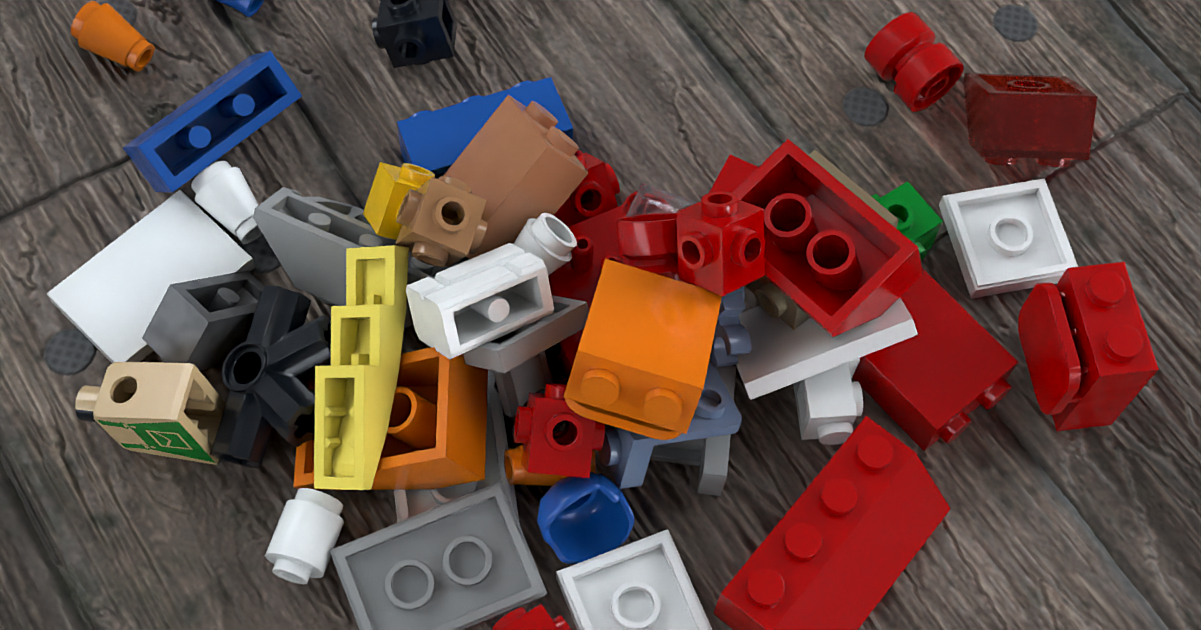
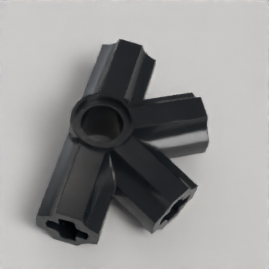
(271, 378)

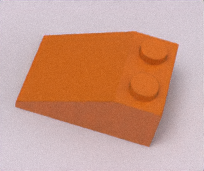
(433, 427)

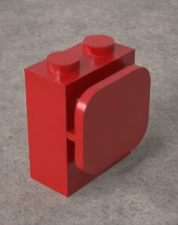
(1086, 345)

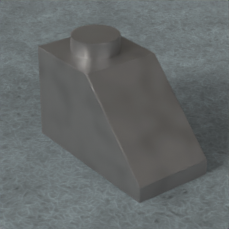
(204, 319)

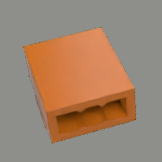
(643, 352)

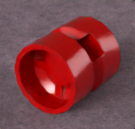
(908, 55)
(650, 243)

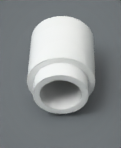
(305, 536)

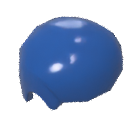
(584, 517)

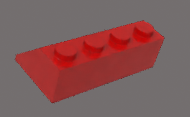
(839, 540)

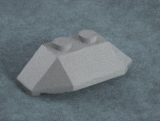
(312, 243)

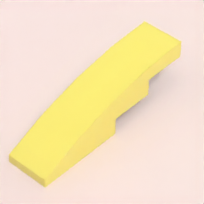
(360, 385)

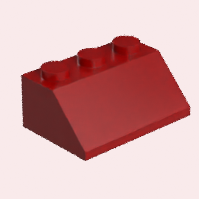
(827, 243)

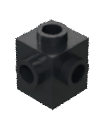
(415, 31)

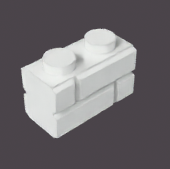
(480, 300)

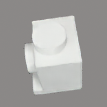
(829, 404)

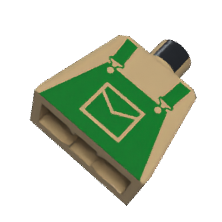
(156, 409)

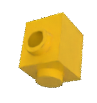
(387, 194)

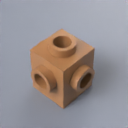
(428, 234)

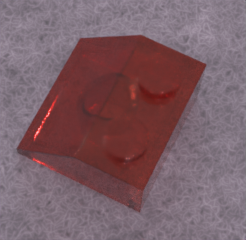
(1029, 118)

